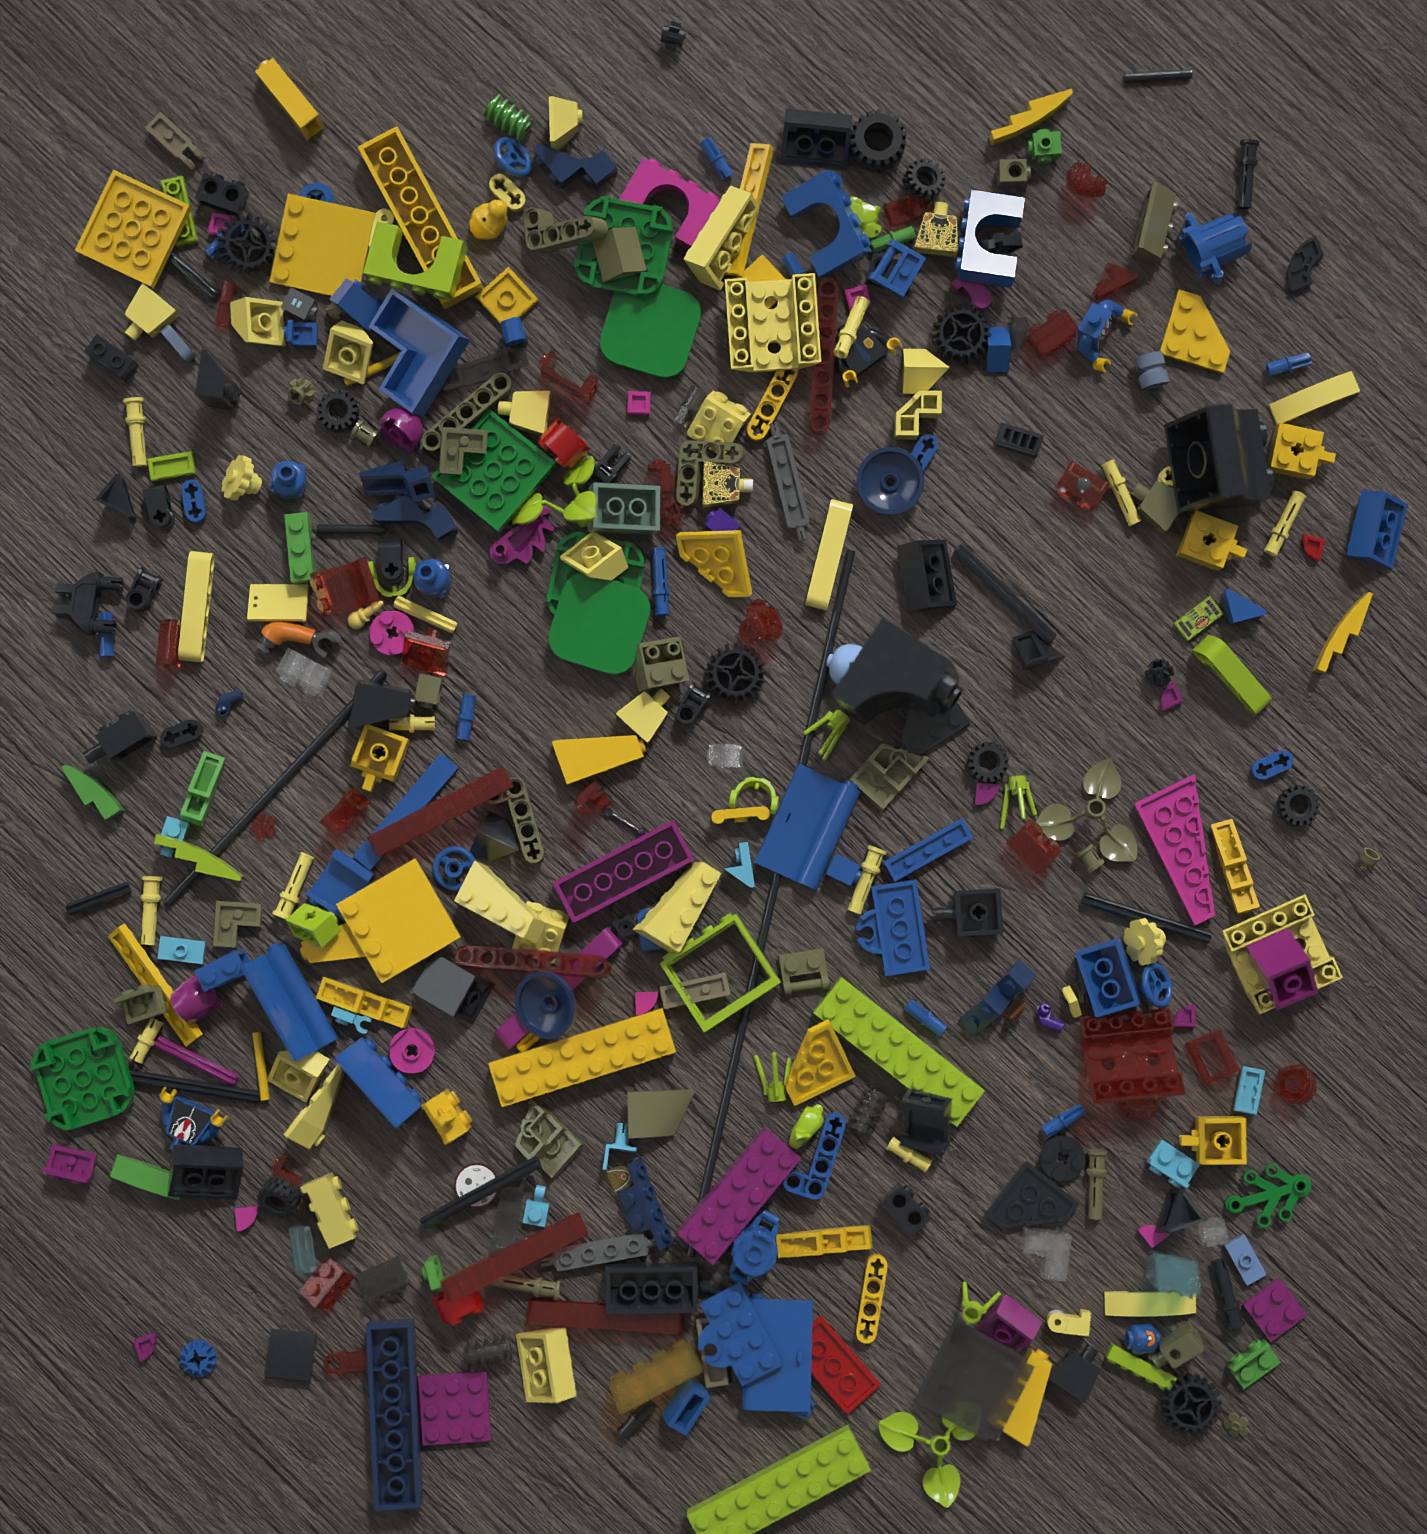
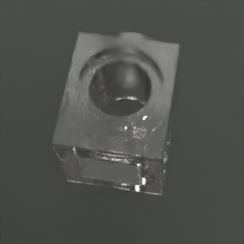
(1213, 1232)

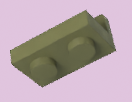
(142, 1004)

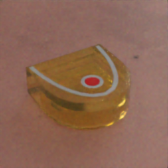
(619, 1177)

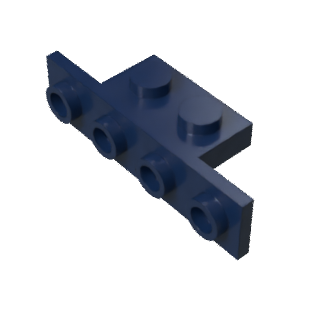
(643, 1207)

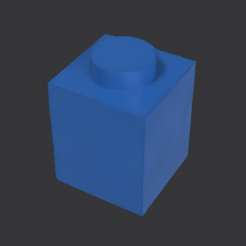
(843, 870)

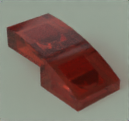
(906, 210)

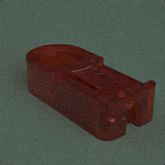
(350, 1361)

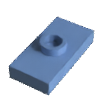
(1245, 1259)

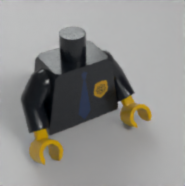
(864, 353)

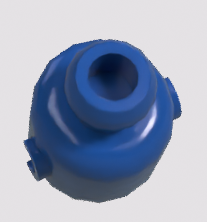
(288, 480)
(432, 578)

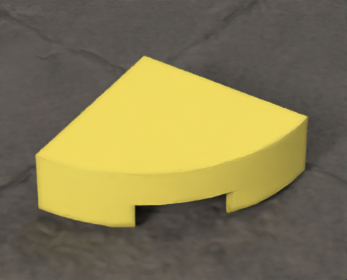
(1072, 1001)

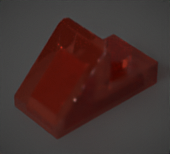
(1119, 279)

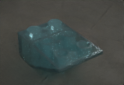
(1173, 1273)

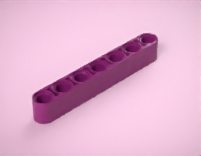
(602, 945)

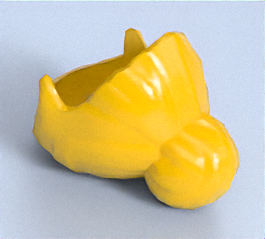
(495, 222)

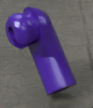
(1046, 1020)

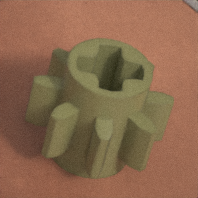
(301, 391)

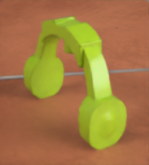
(412, 563)
(752, 781)

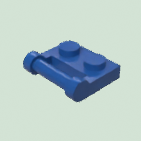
(903, 272)

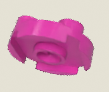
(379, 634)
(399, 1050)

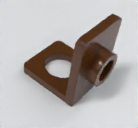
(1016, 1009)

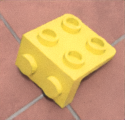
(718, 420)
(552, 933)

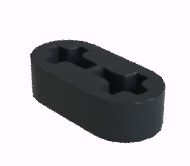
(184, 738)

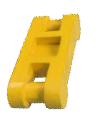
(740, 814)

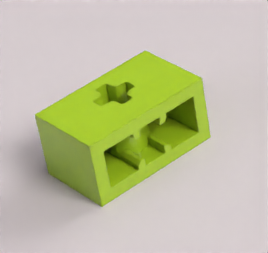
(313, 925)

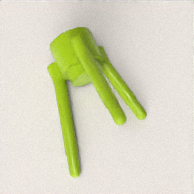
(837, 723)
(1019, 787)
(776, 1090)
(972, 1309)

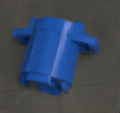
(1214, 243)
(754, 1249)

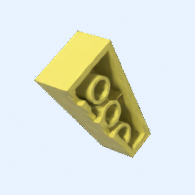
(721, 237)
(494, 900)
(679, 908)

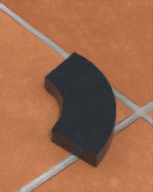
(1301, 264)

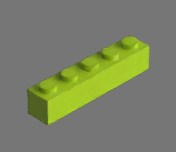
(1139, 1366)

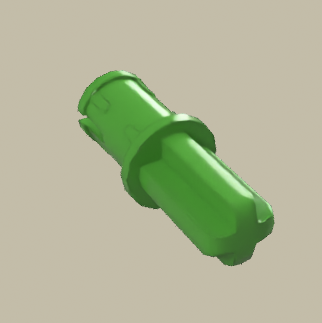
(902, 236)

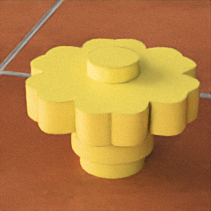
(240, 479)
(1144, 941)

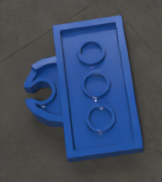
(896, 928)
(737, 1335)

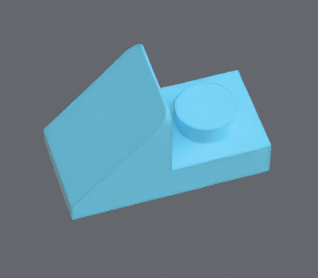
(744, 872)

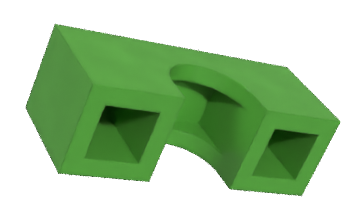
(299, 547)

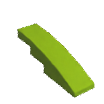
(206, 862)

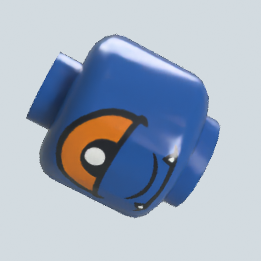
(1142, 1339)

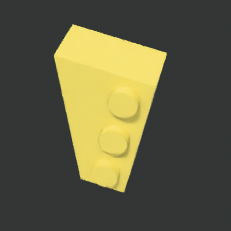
(331, 1209)

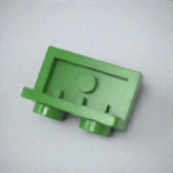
(433, 1272)

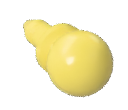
(358, 618)

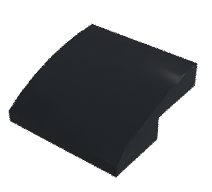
(290, 1355)

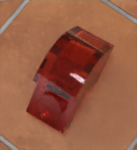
(346, 812)

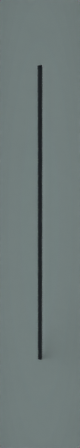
(773, 890)

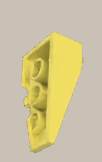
(312, 1121)

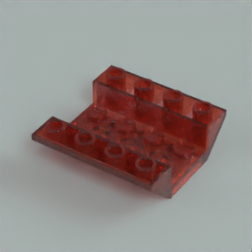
(1127, 1043)

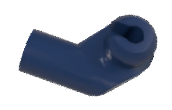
(225, 702)

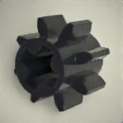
(673, 36)
(1159, 672)

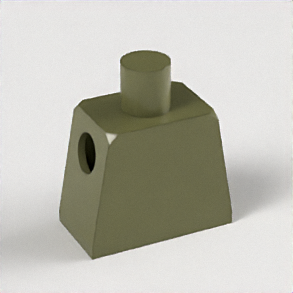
(1157, 505)
(1187, 1343)

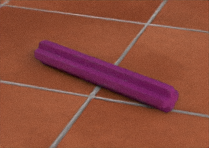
(196, 1060)

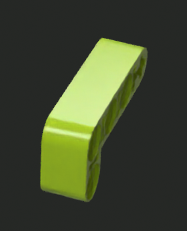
(1233, 673)

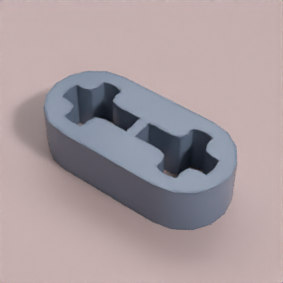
(176, 341)

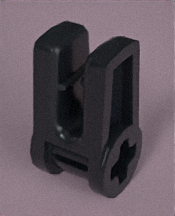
(603, 471)

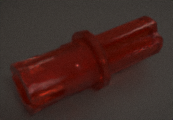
(226, 297)

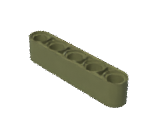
(470, 402)

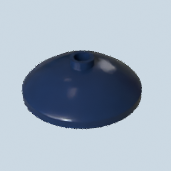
(890, 464)
(537, 1009)

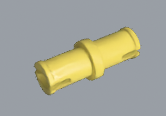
(412, 723)
(146, 1040)
(909, 1155)

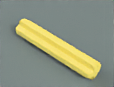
(425, 614)

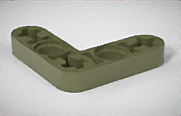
(695, 462)

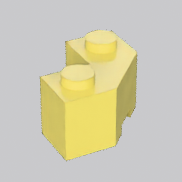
(922, 405)

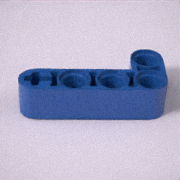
(819, 1154)

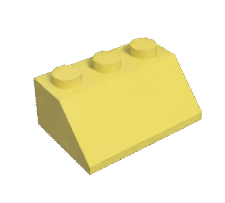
(546, 1365)

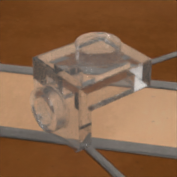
(725, 755)

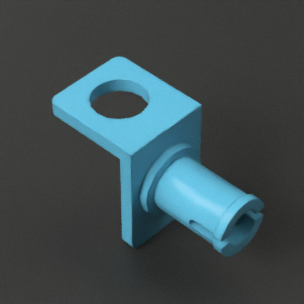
(620, 1144)

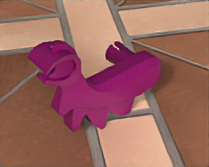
(521, 539)

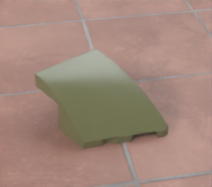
(886, 773)
(656, 1112)
(547, 1139)

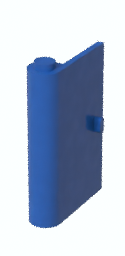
(816, 819)
(289, 1002)
(790, 1331)

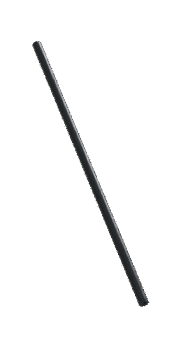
(270, 792)

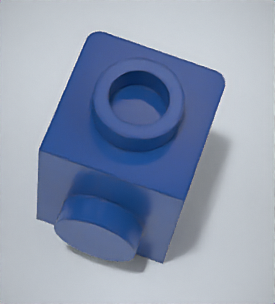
(301, 334)

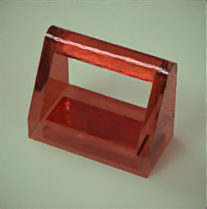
(168, 643)
(1223, 1050)

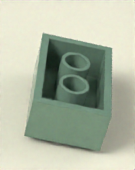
(626, 509)

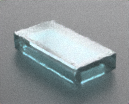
(302, 1249)

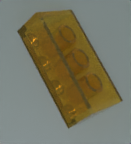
(655, 1376)

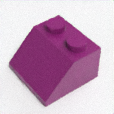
(1010, 1324)

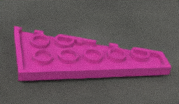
(1178, 837)

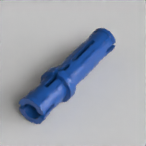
(660, 581)

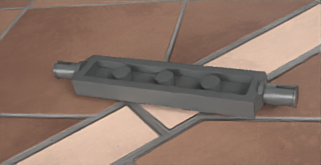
(788, 481)
(599, 1252)

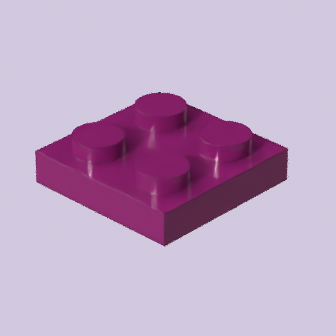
(1274, 1309)

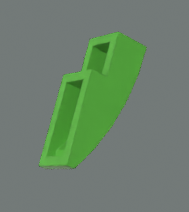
(202, 789)
(93, 792)
(141, 1175)

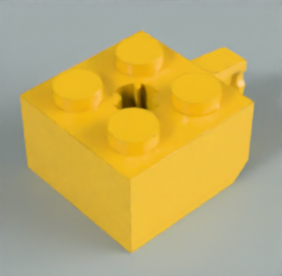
(1309, 450)
(1222, 540)
(387, 766)
(447, 1115)
(1205, 1136)

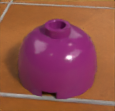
(401, 428)

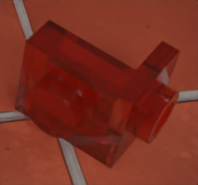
(667, 478)
(280, 1171)

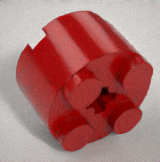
(564, 443)
(452, 1312)

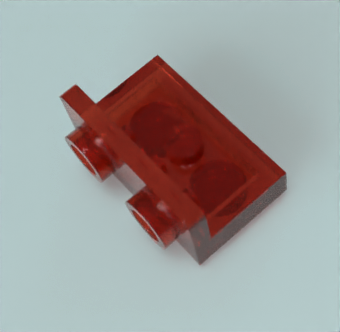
(326, 1284)

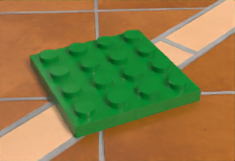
(503, 478)

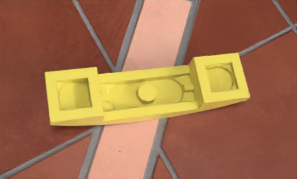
(1314, 397)
(1147, 1303)

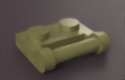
(804, 963)

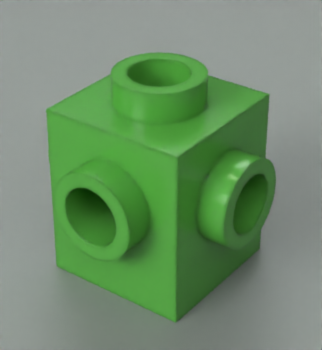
(1045, 146)

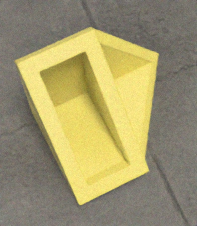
(920, 370)

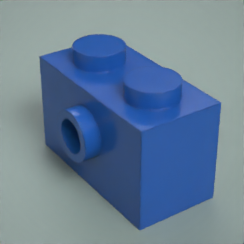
(356, 302)
(686, 1406)

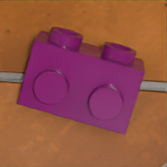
(70, 1164)

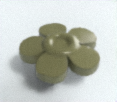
(1236, 1425)

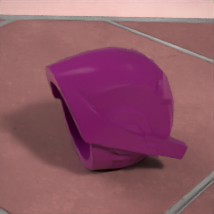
(192, 1002)

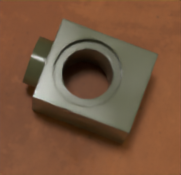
(1006, 179)
(428, 690)

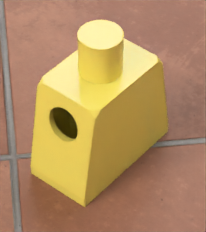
(148, 313)
(528, 410)
(645, 714)

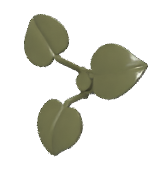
(1104, 782)

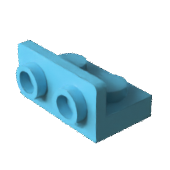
(1172, 1163)

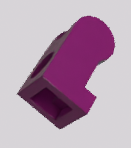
(975, 292)

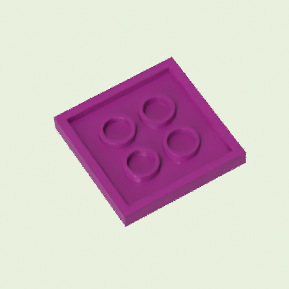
(454, 1407)

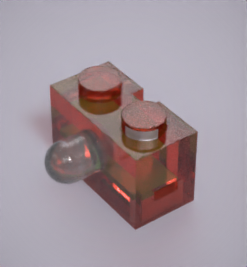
(1082, 486)

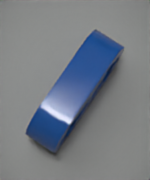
(929, 453)
(199, 500)
(1273, 770)

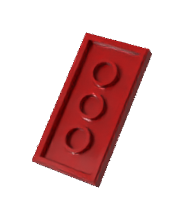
(839, 1368)

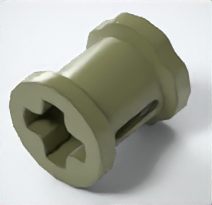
(365, 434)
(1089, 858)

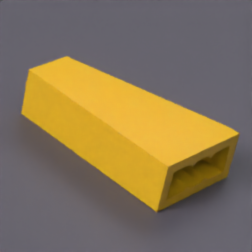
(290, 98)
(593, 756)
(339, 947)
(1026, 1410)

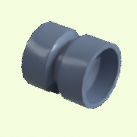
(1151, 370)

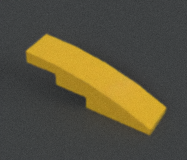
(1036, 112)
(1347, 627)
(1234, 866)
(364, 1002)
(824, 1241)

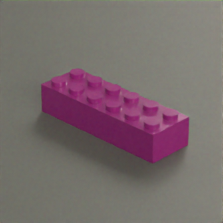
(623, 871)
(738, 1195)

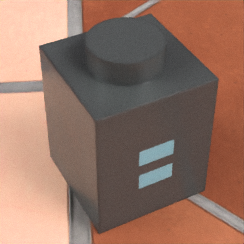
(300, 306)

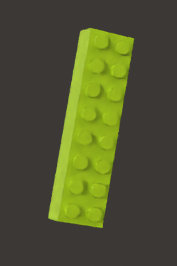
(896, 1048)
(782, 1486)

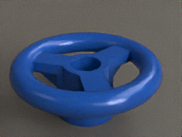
(510, 158)
(441, 856)
(1151, 985)

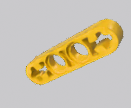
(775, 402)
(873, 1298)

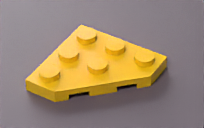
(1193, 335)
(718, 558)
(818, 1064)

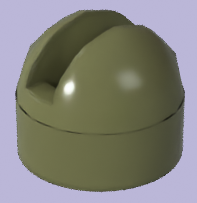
(334, 311)
(1369, 857)

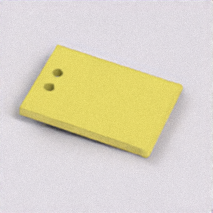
(278, 602)

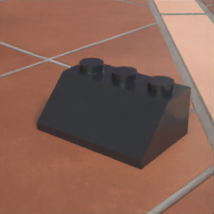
(816, 138)
(214, 384)
(926, 575)
(205, 1171)

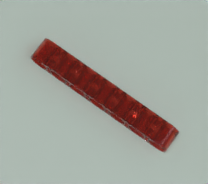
(827, 367)
(440, 812)
(522, 959)
(513, 1257)
(594, 1316)

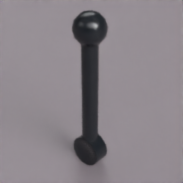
(609, 812)

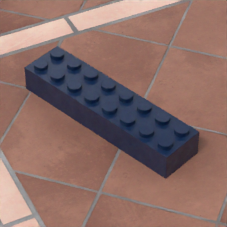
(394, 1414)

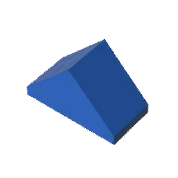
(998, 350)
(1240, 608)

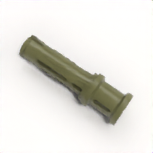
(1096, 1172)
(540, 1288)

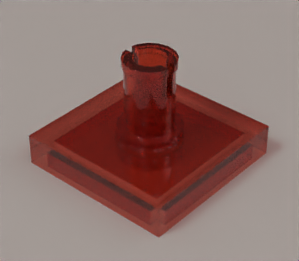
(426, 652)

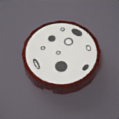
(473, 1176)

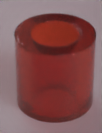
(603, 801)

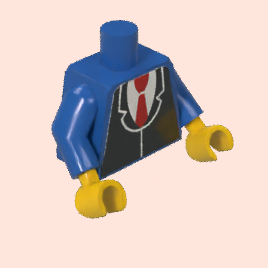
(1096, 329)
(188, 1120)

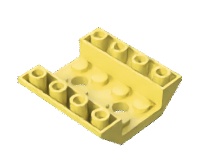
(790, 324)
(1295, 916)

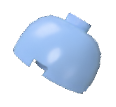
(842, 660)

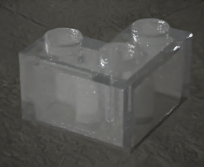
(299, 669)
(1053, 1247)

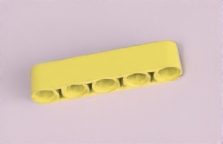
(829, 554)
(196, 606)

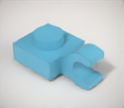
(176, 829)
(345, 1016)
(536, 1209)

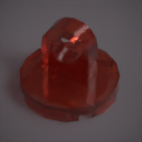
(763, 620)

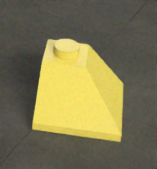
(563, 121)
(258, 321)
(348, 352)
(596, 557)
(298, 1077)

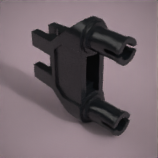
(85, 602)

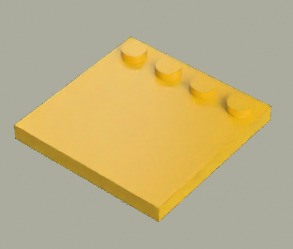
(133, 228)
(321, 245)
(398, 920)

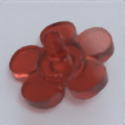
(264, 826)

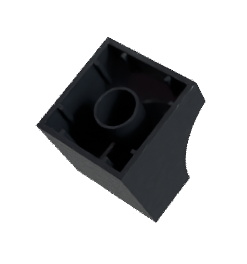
(1218, 459)
(897, 673)

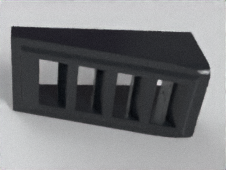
(1021, 432)

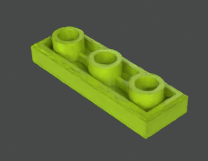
(177, 189)

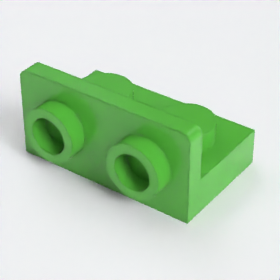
(1253, 1363)

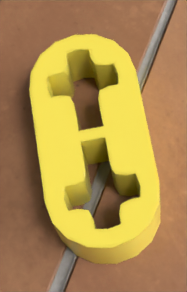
(504, 196)

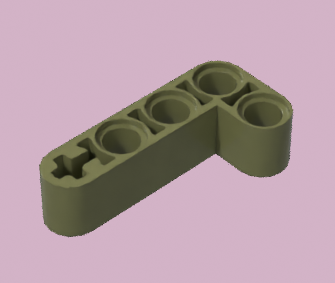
(546, 237)
(521, 821)

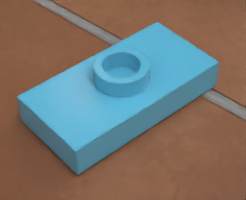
(182, 950)
(1249, 1090)

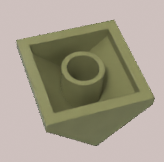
(619, 254)

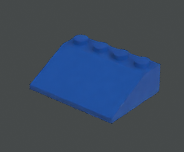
(380, 1081)

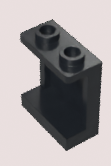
(926, 1121)

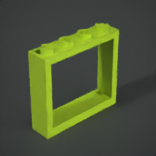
(691, 945)

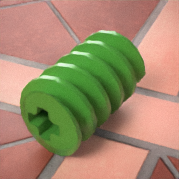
(508, 118)

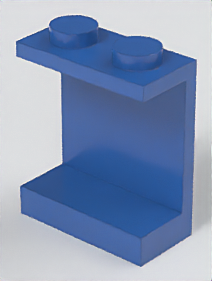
(339, 881)
(222, 970)

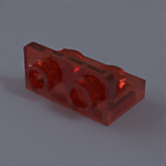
(590, 794)

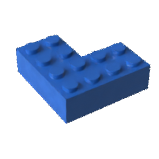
(427, 354)

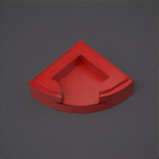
(1312, 546)

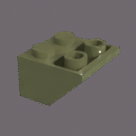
(660, 664)

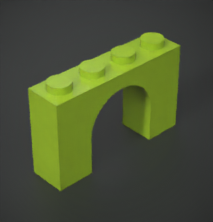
(438, 280)

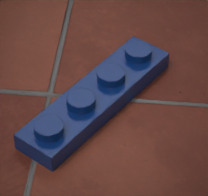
(928, 849)

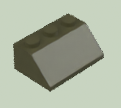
(1155, 224)

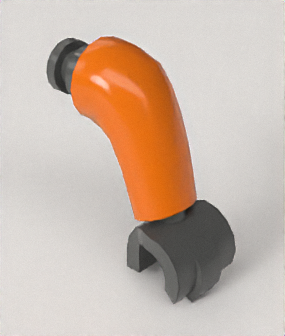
(282, 631)

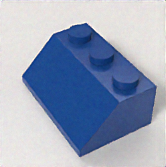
(1377, 528)
(1108, 977)

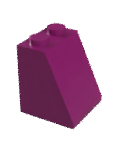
(1283, 968)

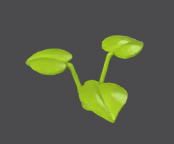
(579, 510)
(941, 1482)

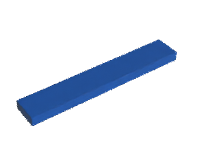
(416, 798)

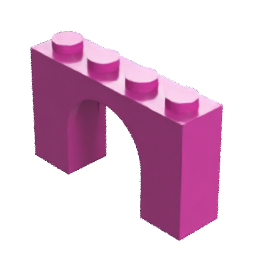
(651, 178)

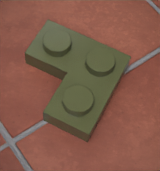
(456, 442)
(230, 916)

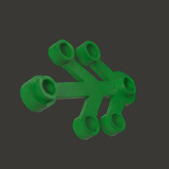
(1272, 1194)

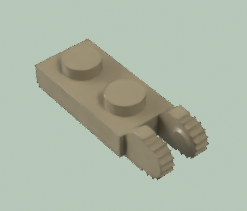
(173, 139)

